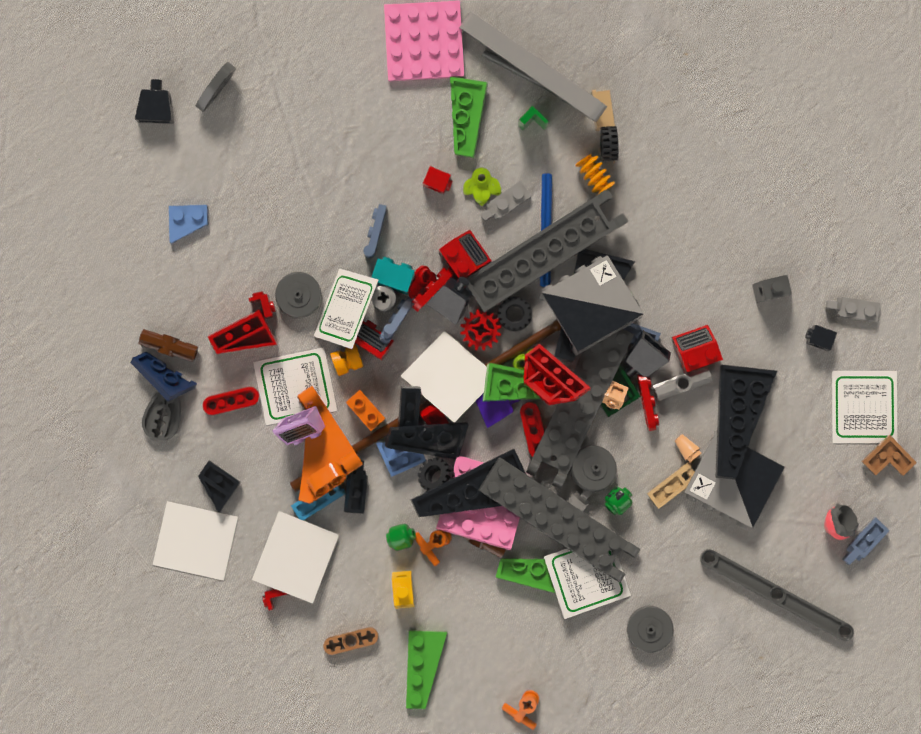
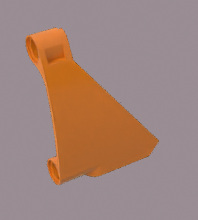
(326, 457)

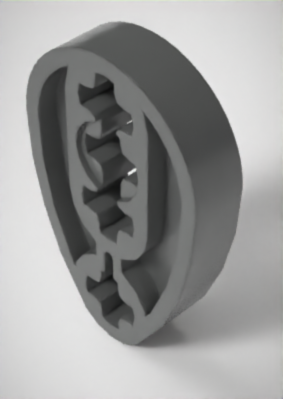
(215, 86)
(151, 414)

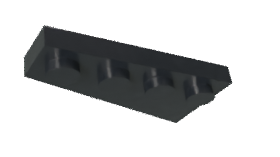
(434, 439)

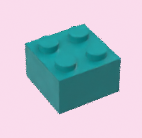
(393, 275)

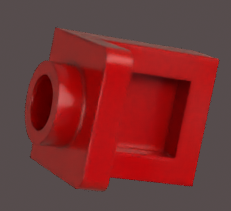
(267, 305)
(433, 415)
(269, 594)

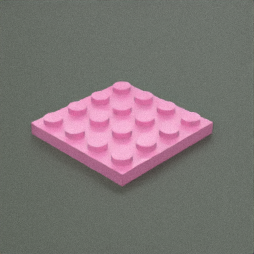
(424, 40)
(486, 525)

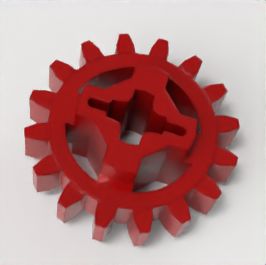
(483, 318)

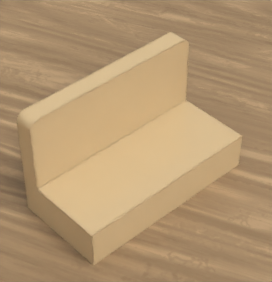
(606, 118)

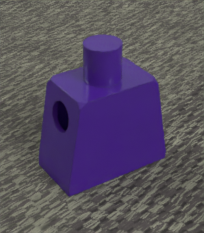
(494, 410)

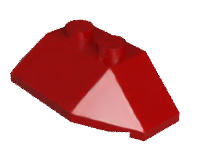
(551, 378)

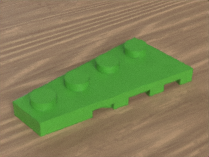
(467, 106)
(505, 384)
(526, 572)
(423, 660)

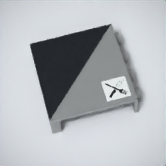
(592, 304)
(738, 498)

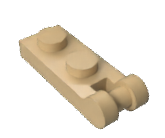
(671, 486)

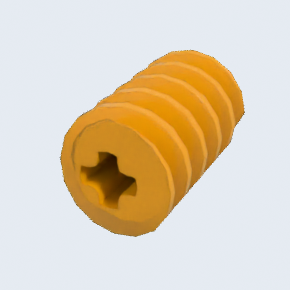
(593, 172)

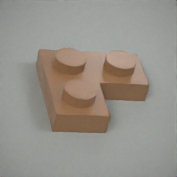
(889, 452)

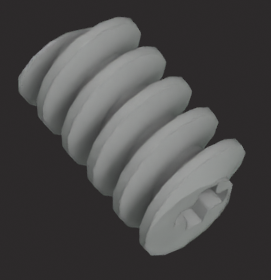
(377, 295)

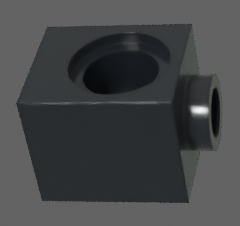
(820, 337)

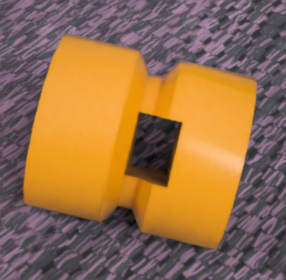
(346, 360)

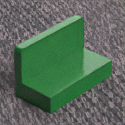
(529, 116)

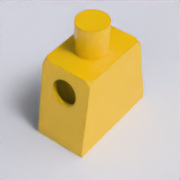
(402, 589)

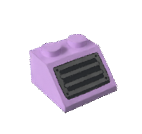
(300, 426)

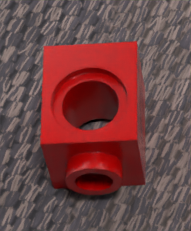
(437, 180)

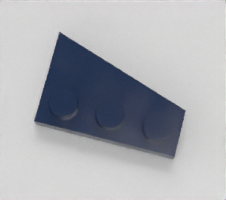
(164, 380)

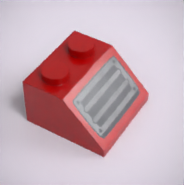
(464, 255)
(369, 340)
(697, 348)

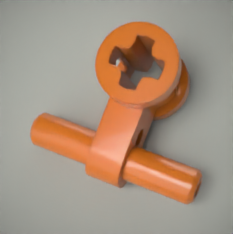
(426, 548)
(525, 707)

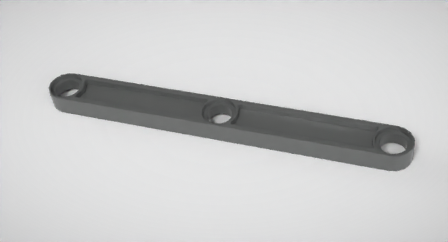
(788, 600)

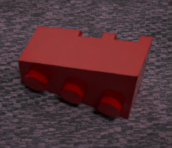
(243, 334)

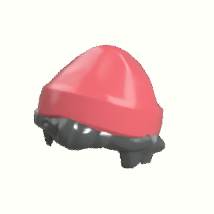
(841, 522)

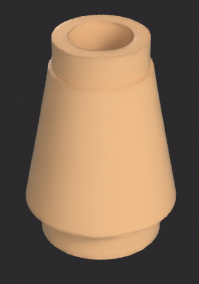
(687, 448)

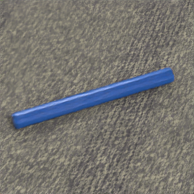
(546, 215)

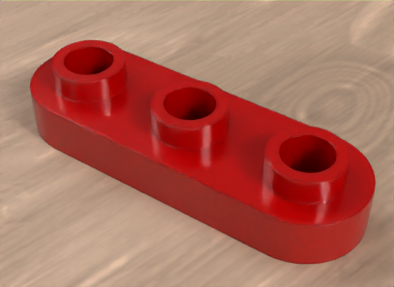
(431, 288)
(648, 402)
(222, 404)
(529, 422)

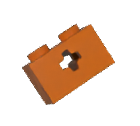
(365, 410)

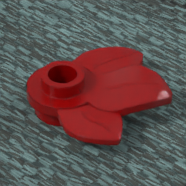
(423, 276)

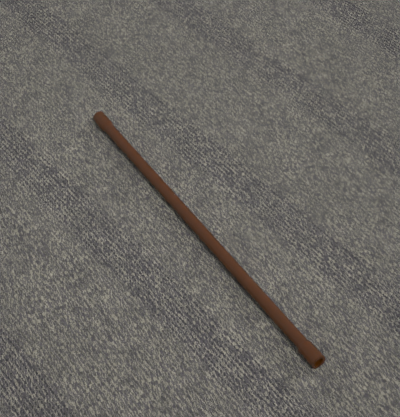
(500, 360)

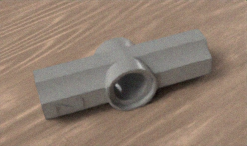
(694, 379)

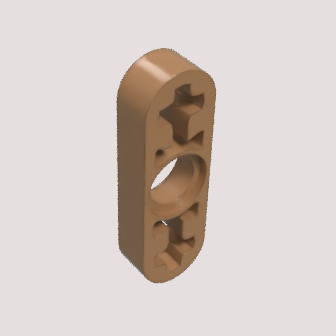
(347, 648)

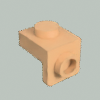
(615, 395)

